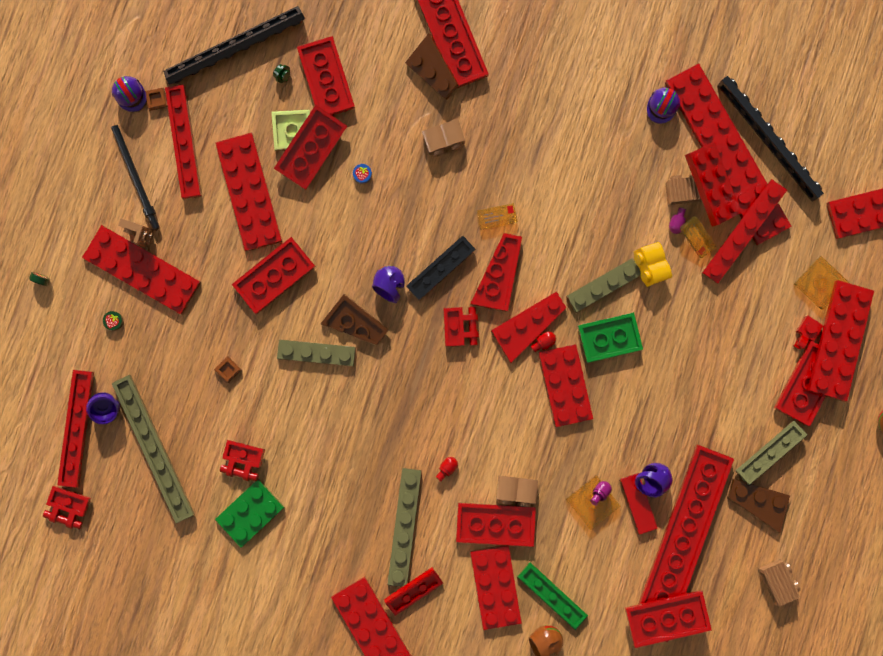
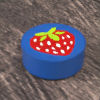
(362, 173)

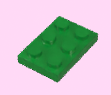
(610, 337)
(249, 513)

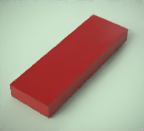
(638, 505)
(413, 591)

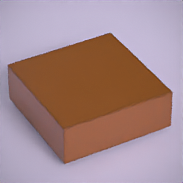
(156, 99)
(227, 369)

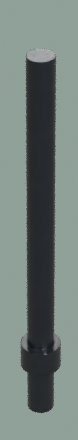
(148, 210)

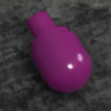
(677, 221)
(601, 492)

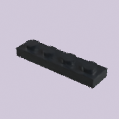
(440, 268)

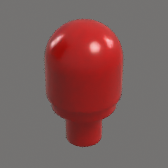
(545, 341)
(447, 468)

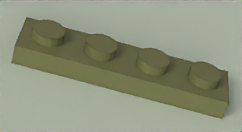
(604, 285)
(316, 352)
(771, 453)

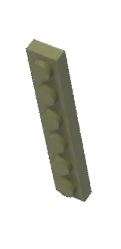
(404, 527)

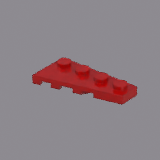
(498, 280)
(525, 327)

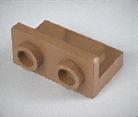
(142, 234)

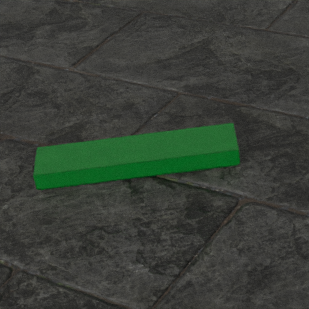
(552, 596)

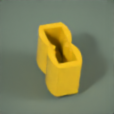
(652, 264)

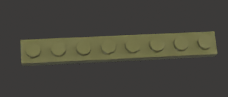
(153, 449)

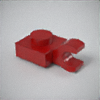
(808, 330)

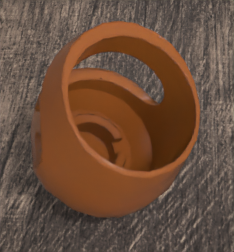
(546, 641)

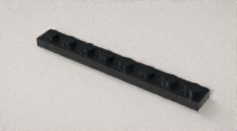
(239, 42)
(770, 139)

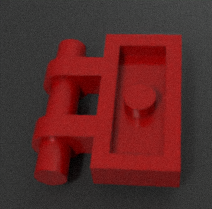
(455, 329)
(243, 454)
(67, 501)

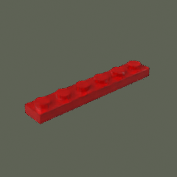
(183, 142)
(744, 231)
(75, 429)

